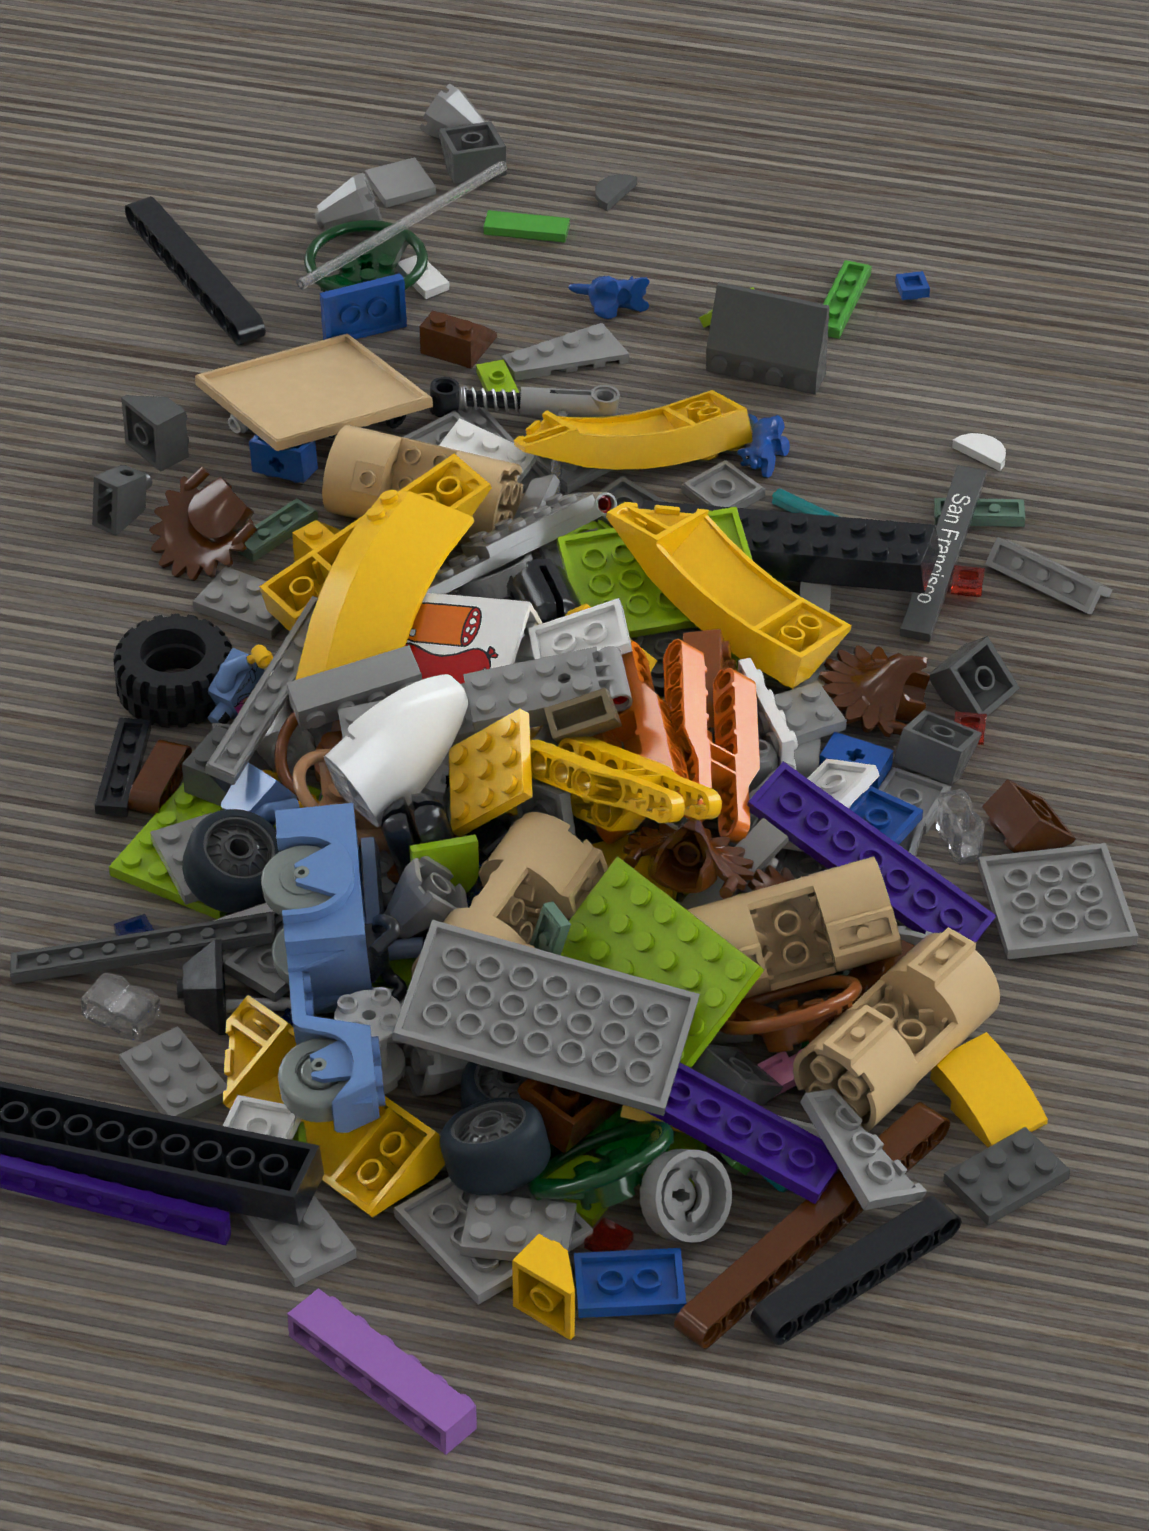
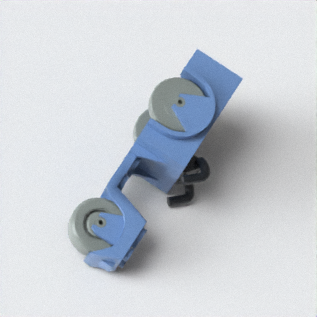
(324, 955)

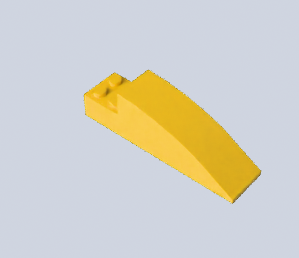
(290, 590)

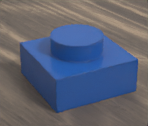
(912, 285)

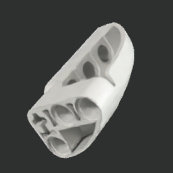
(397, 745)

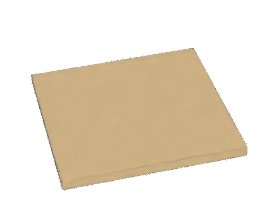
(312, 391)

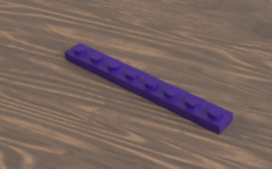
(115, 1200)

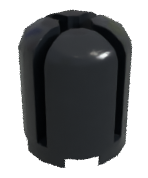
(546, 589)
(401, 831)

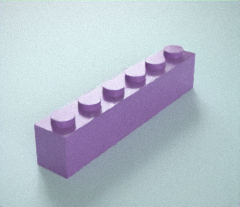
(382, 1371)

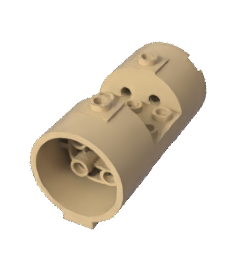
(371, 462)
(528, 868)
(809, 924)
(901, 1026)

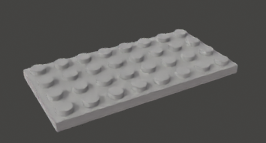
(546, 1017)

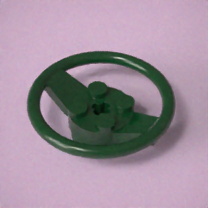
(373, 264)
(608, 1179)

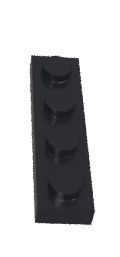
(122, 766)

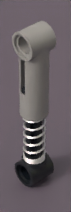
(531, 401)

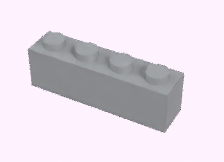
(372, 679)

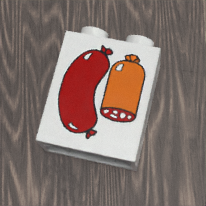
(470, 634)

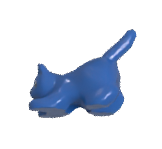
(610, 294)
(765, 444)

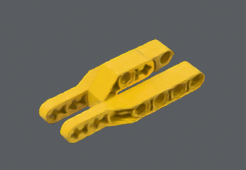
(618, 786)

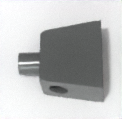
(119, 497)

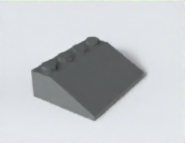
(768, 338)

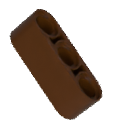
(158, 777)

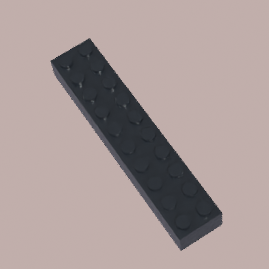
(835, 548)
(161, 1153)

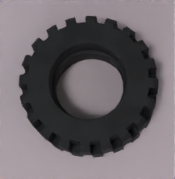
(166, 645)

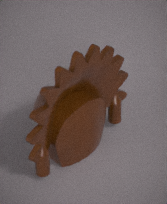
(201, 526)
(877, 688)
(690, 858)

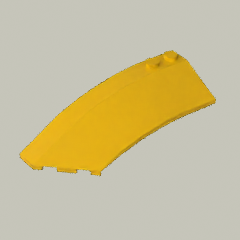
(645, 439)
(380, 580)
(728, 591)

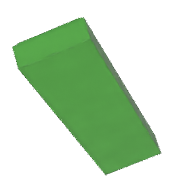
(845, 295)

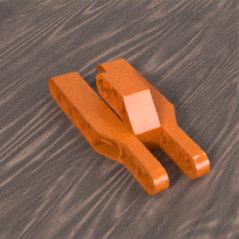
(644, 726)
(734, 757)

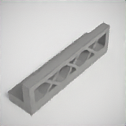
(1046, 575)

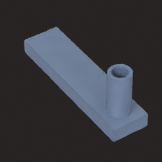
(400, 948)

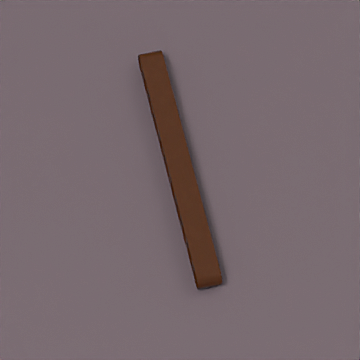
(799, 1236)

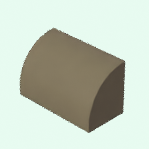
(583, 716)

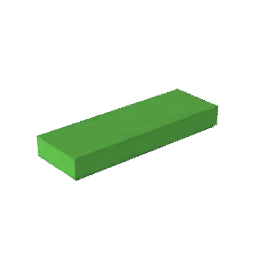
(526, 226)

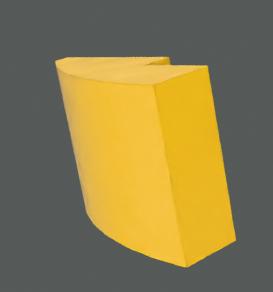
(987, 1091)

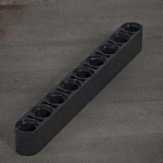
(195, 271)

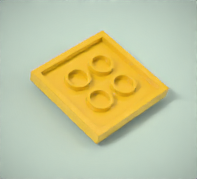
(490, 772)

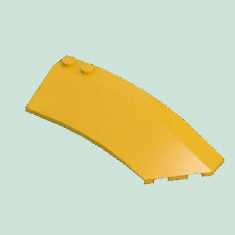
(366, 1166)

